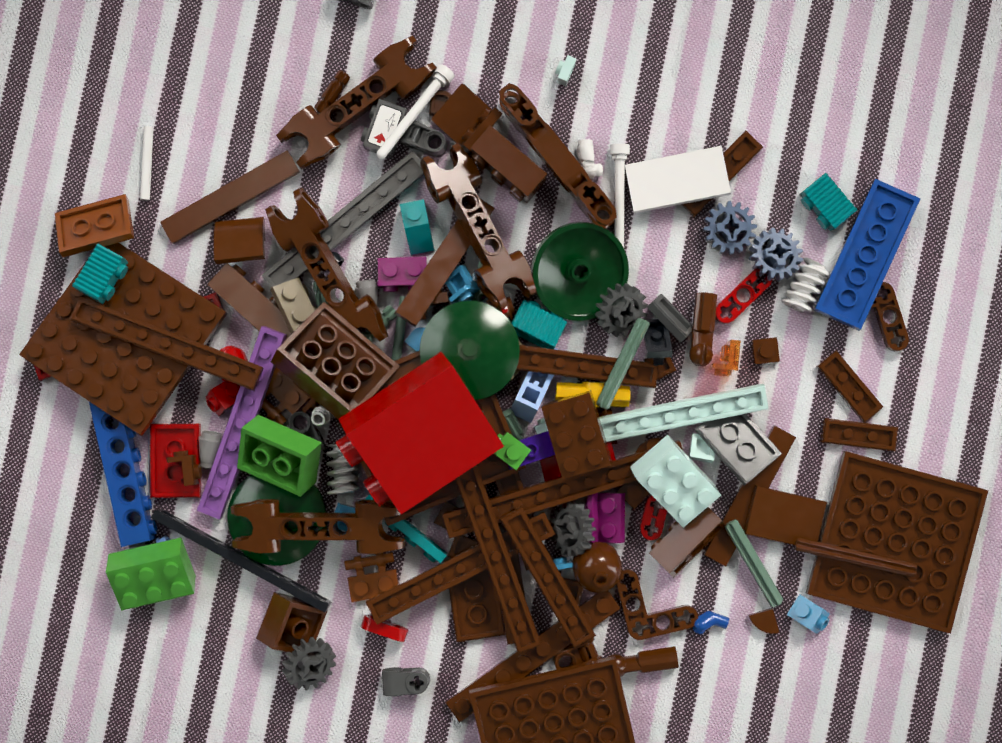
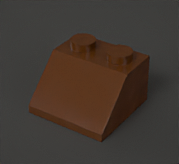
(289, 622)

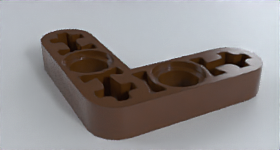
(880, 307)
(640, 615)

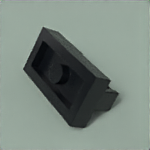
(657, 342)

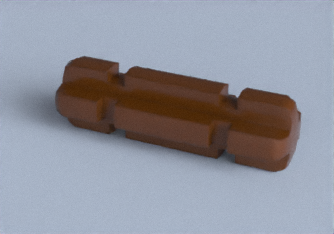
(332, 91)

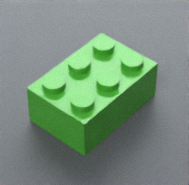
(279, 455)
(151, 573)

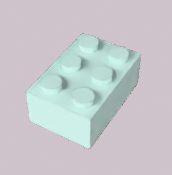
(675, 481)

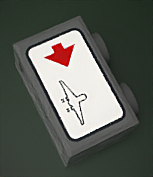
(384, 120)

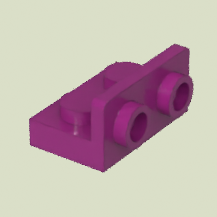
(399, 272)
(609, 516)

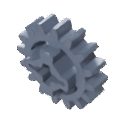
(730, 217)
(781, 246)

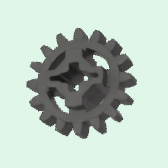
(621, 309)
(572, 529)
(309, 663)

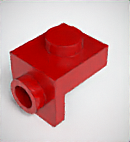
(222, 397)

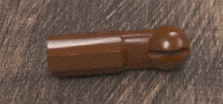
(703, 328)
(648, 661)

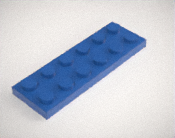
(867, 254)

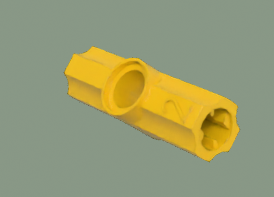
(567, 389)

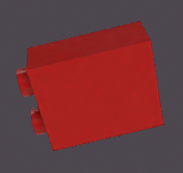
(417, 434)

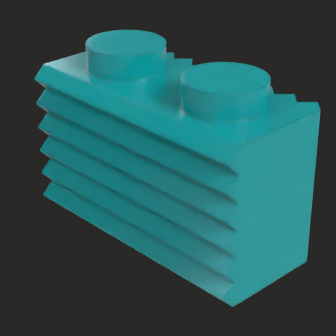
(827, 202)
(101, 274)
(538, 325)

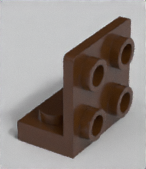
(465, 117)

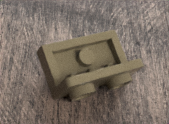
(293, 302)

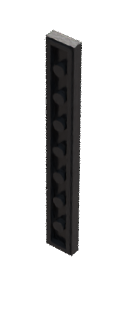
(241, 559)

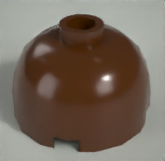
(598, 568)

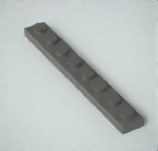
(352, 216)

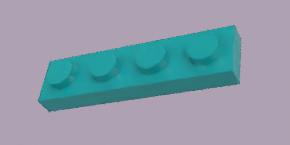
(416, 537)

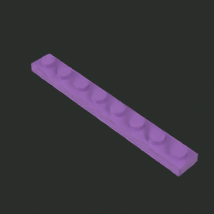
(244, 410)

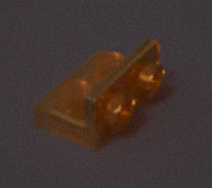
(730, 356)

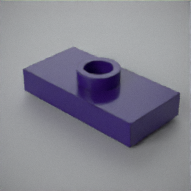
(540, 447)

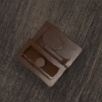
(239, 240)

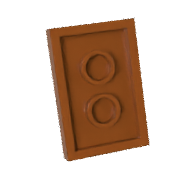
(94, 224)

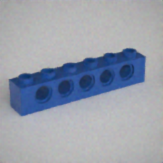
(118, 484)

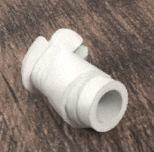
(586, 157)
(321, 416)

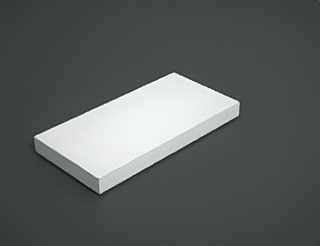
(677, 179)

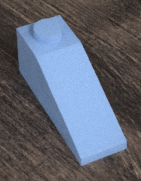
(531, 395)

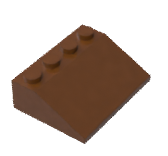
(334, 362)

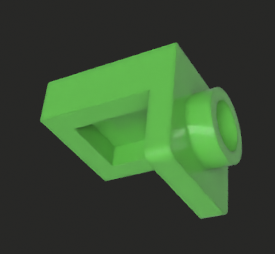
(513, 451)

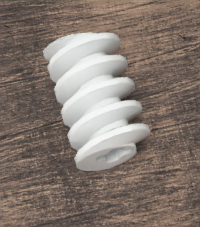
(805, 286)
(341, 472)

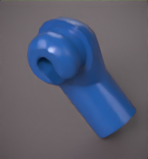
(709, 619)

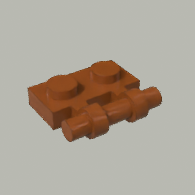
(286, 393)
(372, 584)

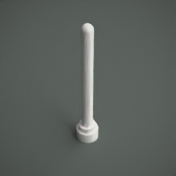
(441, 77)
(619, 154)

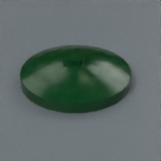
(577, 267)
(477, 344)
(255, 488)

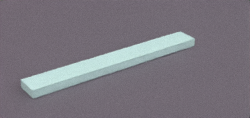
(684, 412)

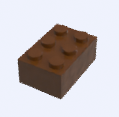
(508, 165)
(576, 434)

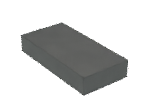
(670, 317)

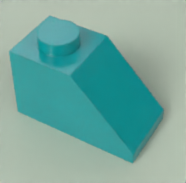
(417, 227)

